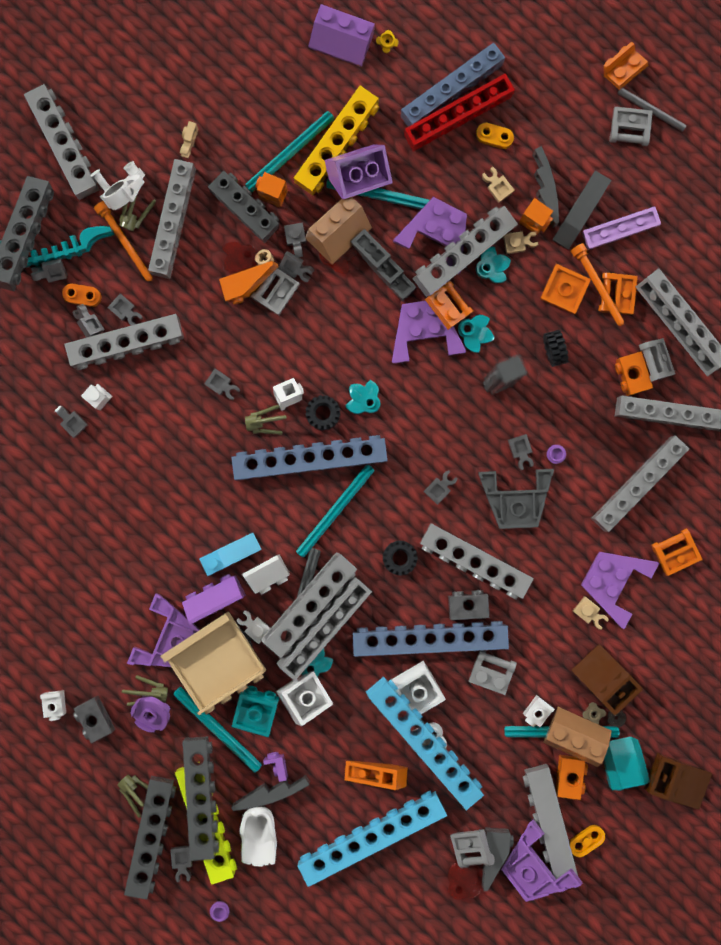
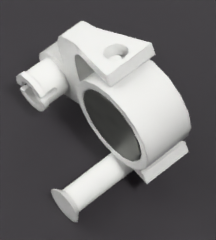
(123, 190)

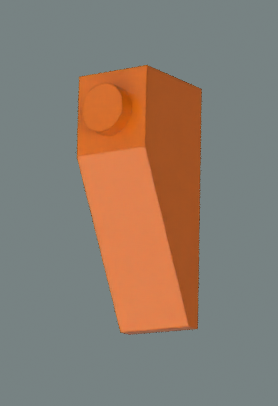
(244, 283)
(376, 774)

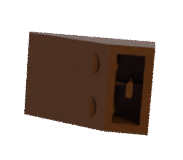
(607, 679)
(677, 781)

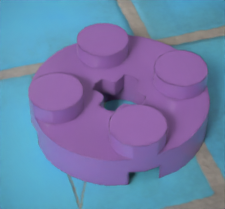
(153, 705)

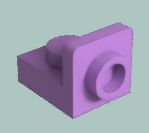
(280, 768)

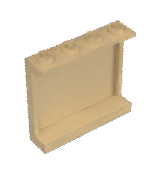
(215, 663)

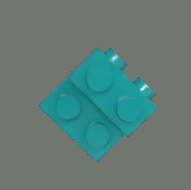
(255, 711)

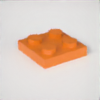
(565, 289)

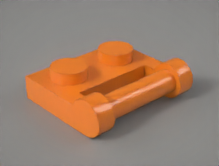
(624, 293)
(445, 308)
(679, 558)

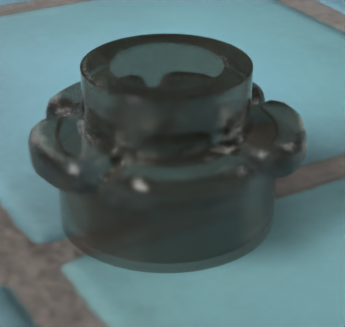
(619, 722)

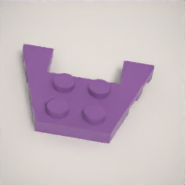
(436, 222)
(418, 323)
(607, 579)
(174, 632)
(529, 872)

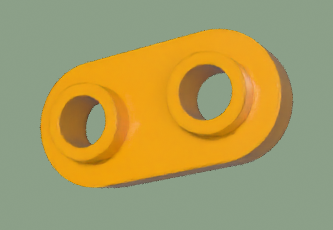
(494, 137)
(587, 842)

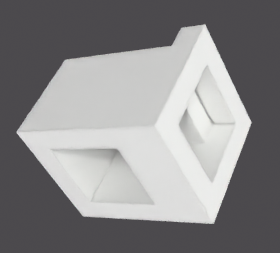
(286, 388)
(96, 396)
(56, 698)
(537, 705)

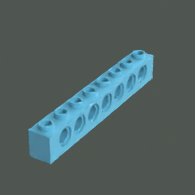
(465, 795)
(314, 874)

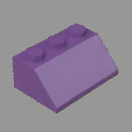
(341, 35)
(359, 171)
(213, 598)

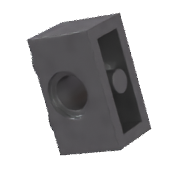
(480, 605)
(95, 708)

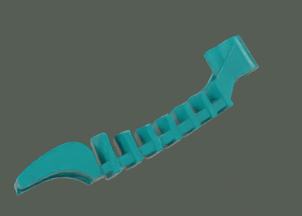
(87, 239)

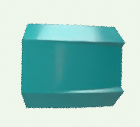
(625, 764)

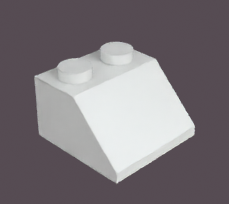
(267, 574)
(419, 688)
(304, 698)

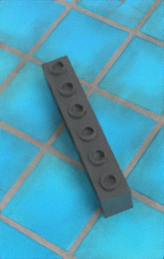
(32, 189)
(504, 375)
(200, 849)
(136, 886)

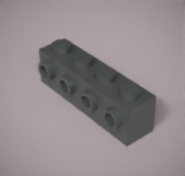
(243, 206)

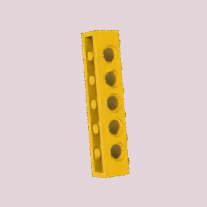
(361, 99)

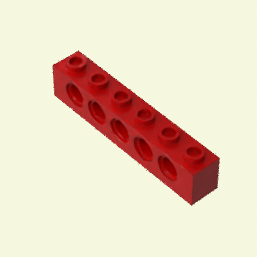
(459, 112)

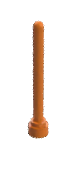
(103, 210)
(580, 253)

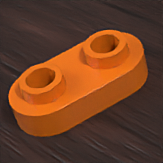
(81, 295)

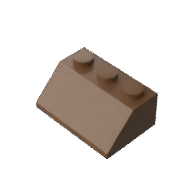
(337, 228)
(578, 737)

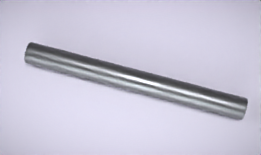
(656, 112)

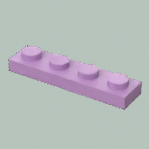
(621, 228)

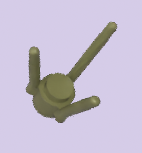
(129, 220)
(255, 421)
(159, 692)
(127, 787)

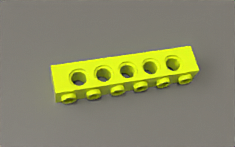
(216, 871)

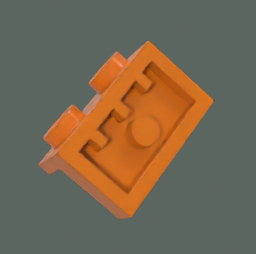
(624, 66)

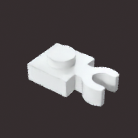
(256, 628)

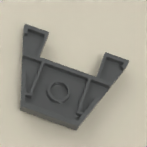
(518, 507)

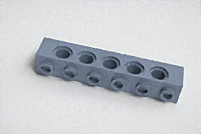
(454, 85)

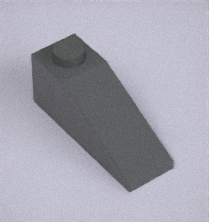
(499, 844)

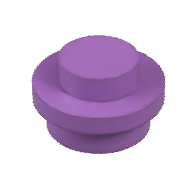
(556, 454)
(219, 911)

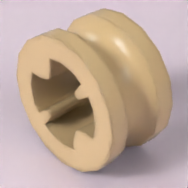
(263, 254)

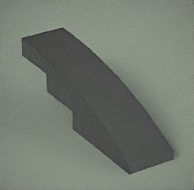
(544, 177)
(581, 210)
(383, 265)
(263, 795)

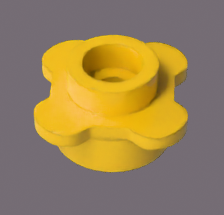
(387, 35)

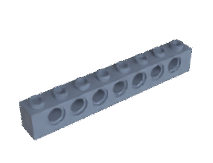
(241, 460)
(498, 641)

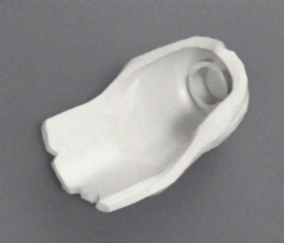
(258, 837)

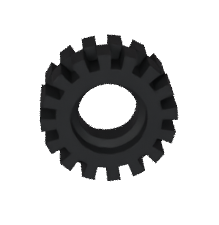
(555, 348)
(323, 401)
(400, 569)

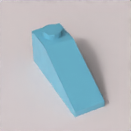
(230, 554)

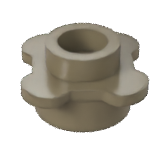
(593, 708)

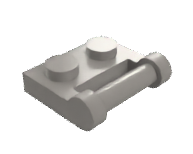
(633, 120)
(280, 293)
(657, 359)
(490, 678)
(471, 842)

